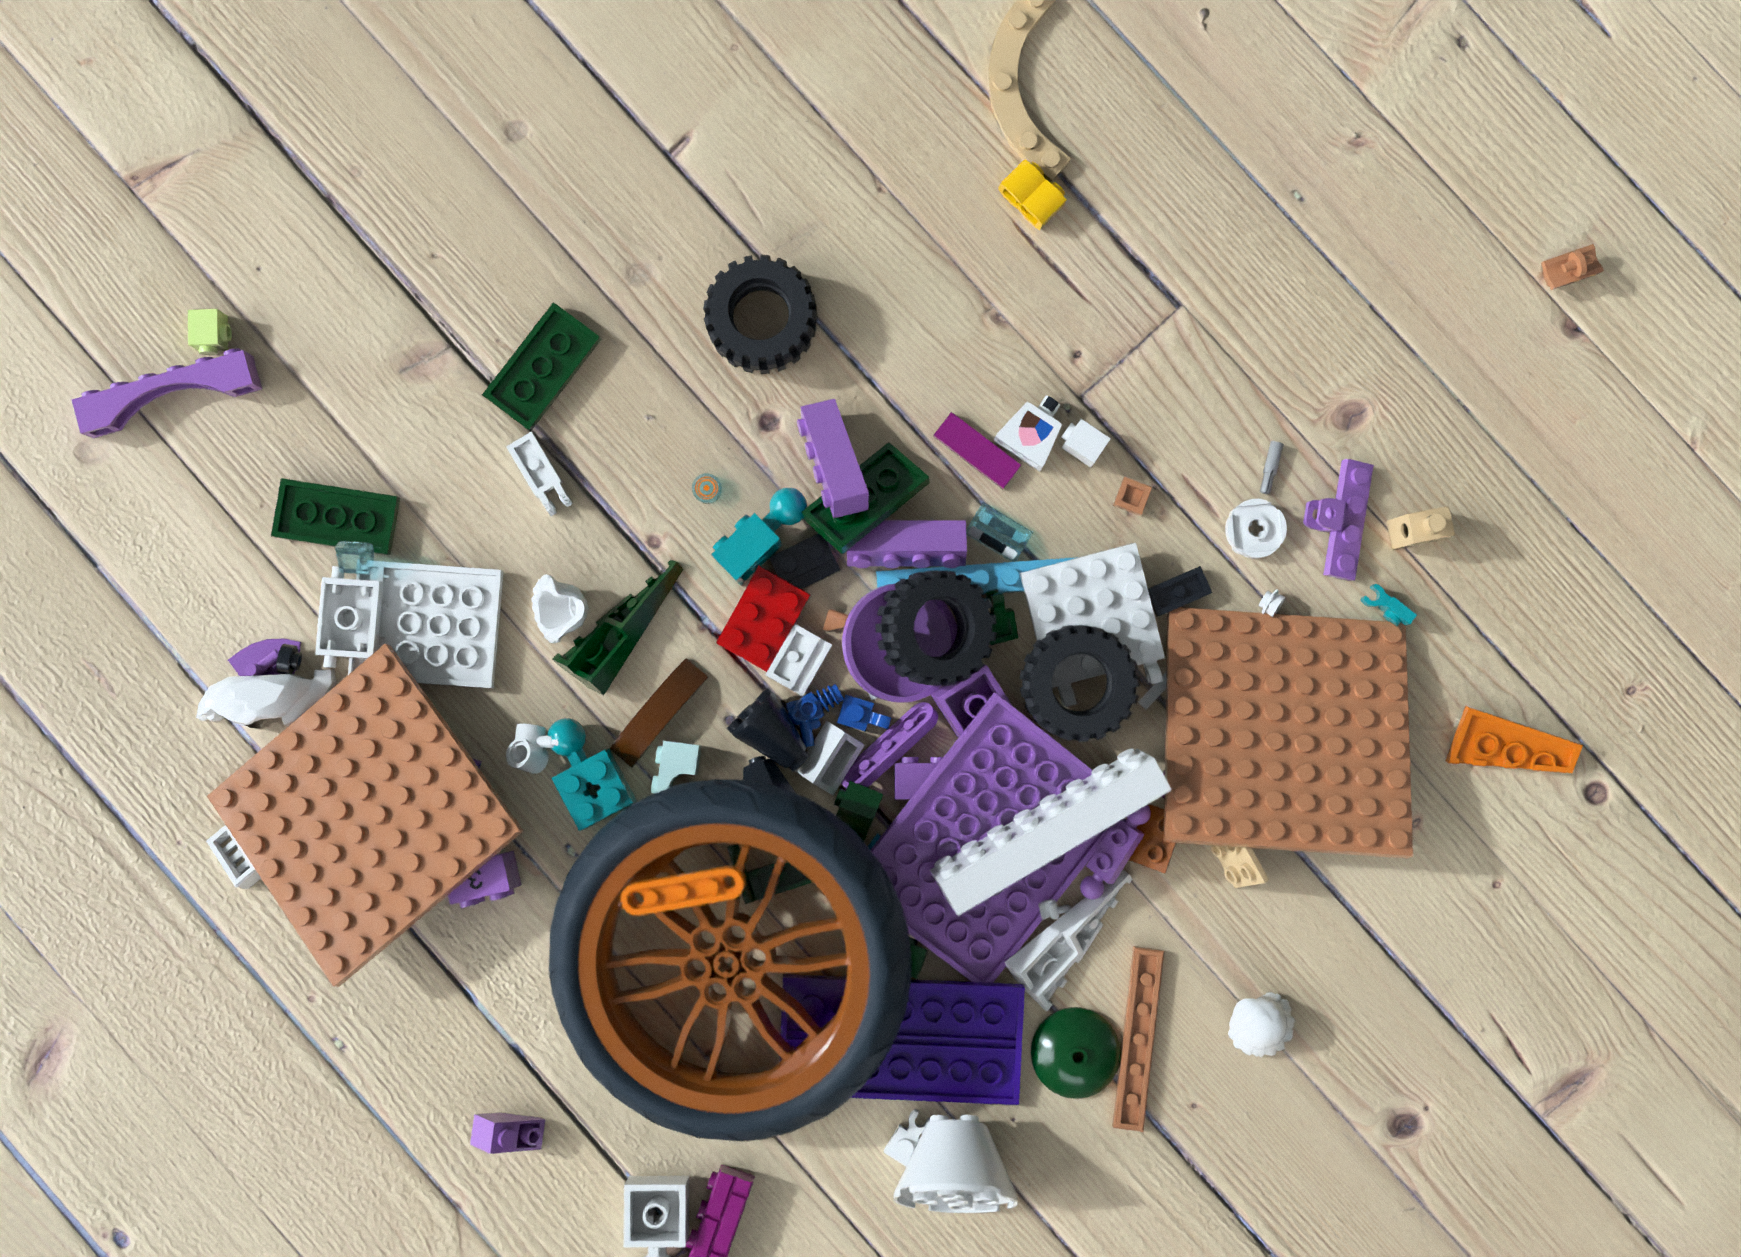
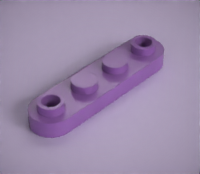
(892, 745)

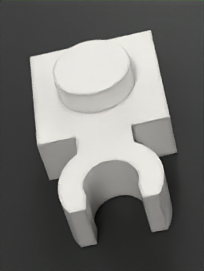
(905, 1140)

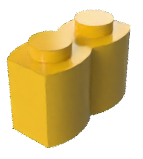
(1032, 193)

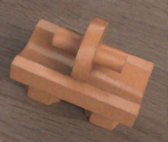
(1571, 267)

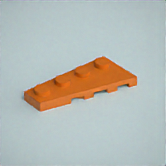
(1495, 741)

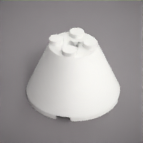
(956, 1169)

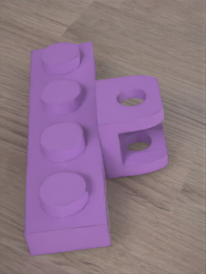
(1343, 519)

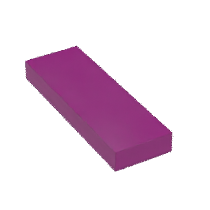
(977, 450)

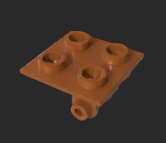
(1152, 849)

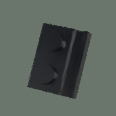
(806, 562)

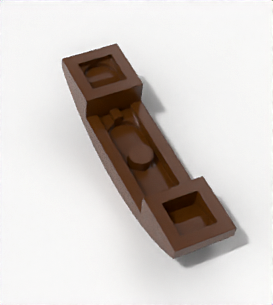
(658, 712)

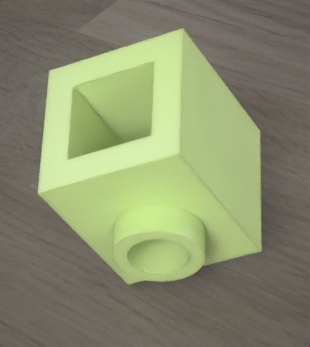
(208, 331)

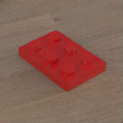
(763, 618)

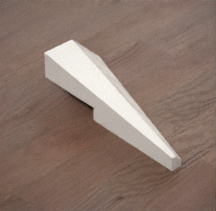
(1051, 954)

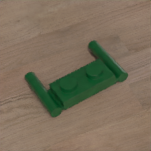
(758, 879)

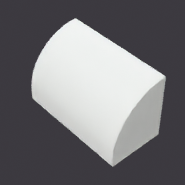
(830, 758)

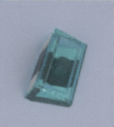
(998, 532)

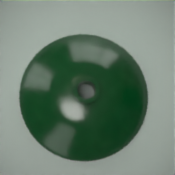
(1063, 1035)

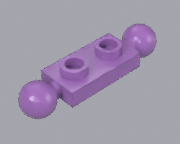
(1114, 853)

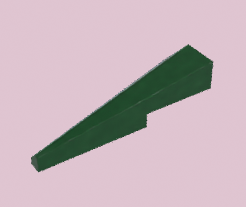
(604, 651)

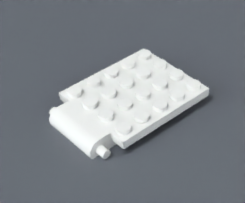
(431, 615)

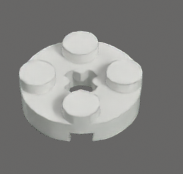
(1245, 542)

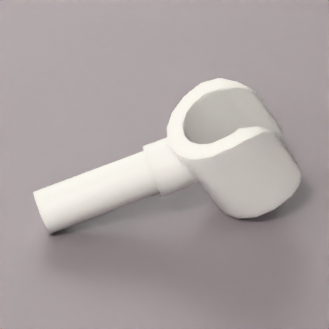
(1049, 909)

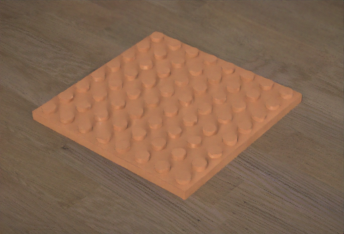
(1287, 733)
(364, 815)

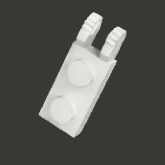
(538, 470)

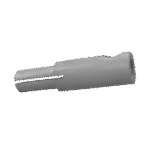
(1271, 466)

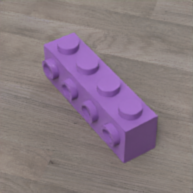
(833, 458)
(912, 544)

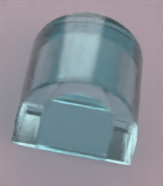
(354, 557)

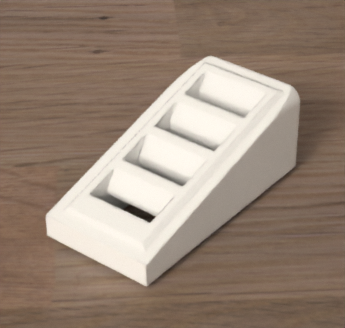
(242, 876)

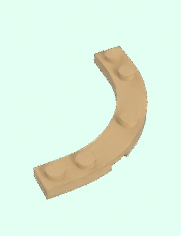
(1005, 94)

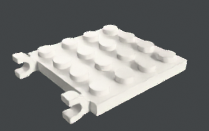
(1098, 592)

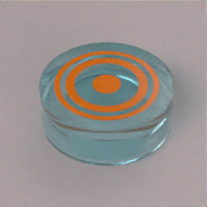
(707, 488)

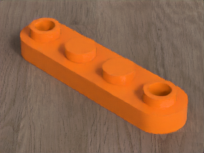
(683, 890)

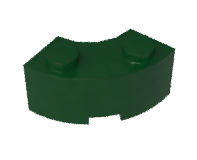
(858, 807)

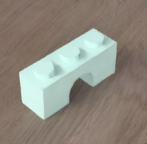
(674, 760)

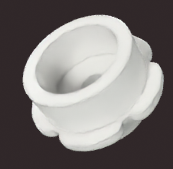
(1271, 602)

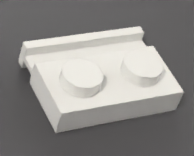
(798, 660)

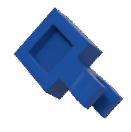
(858, 713)

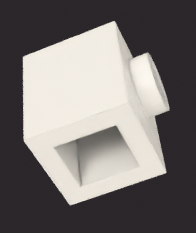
(1084, 442)

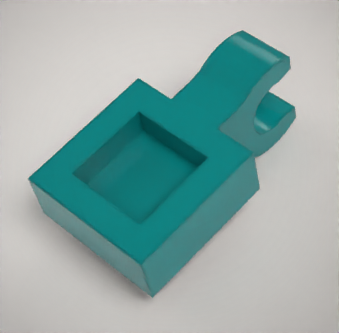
(1393, 609)

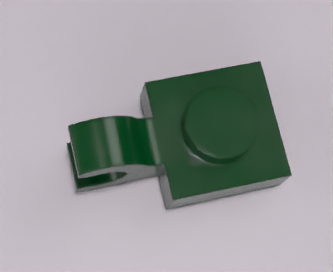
(1005, 618)

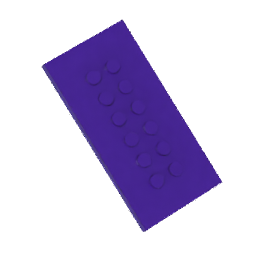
(952, 1045)

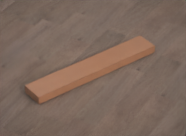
(1138, 1039)

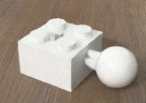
(642, 1224)

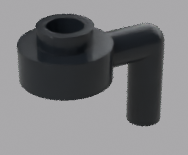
(288, 659)

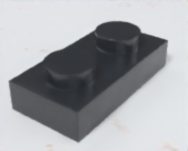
(1179, 591)

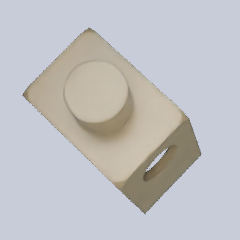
(1422, 527)

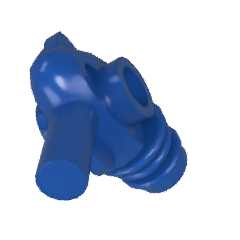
(810, 709)

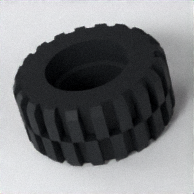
(753, 277)
(972, 635)
(1119, 688)

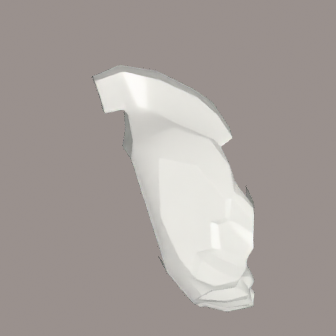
(264, 697)

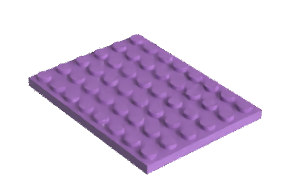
(981, 783)

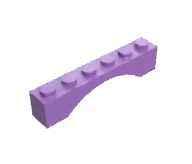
(111, 409)

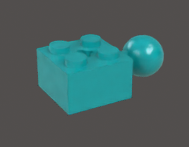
(755, 538)
(598, 769)

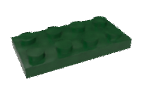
(541, 366)
(890, 484)
(334, 514)

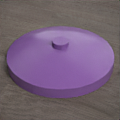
(934, 632)

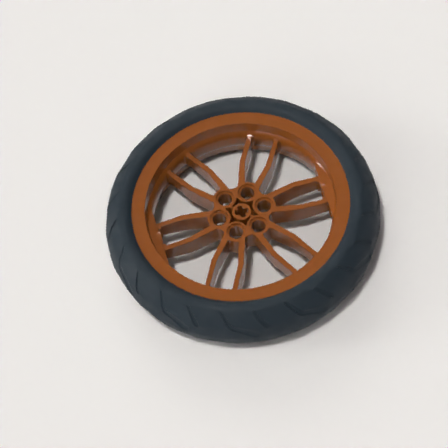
(820, 1069)

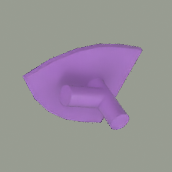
(260, 657)

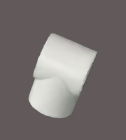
(529, 748)

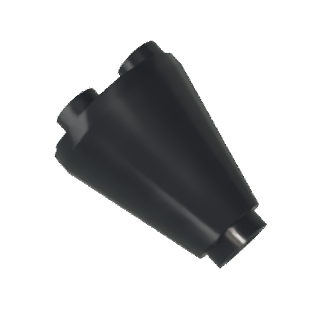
(770, 731)

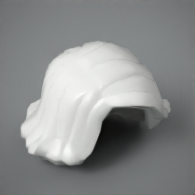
(558, 608)
(1261, 1025)

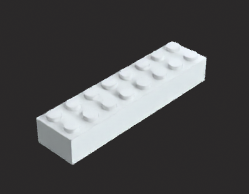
(1049, 829)

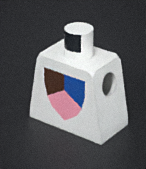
(1031, 432)

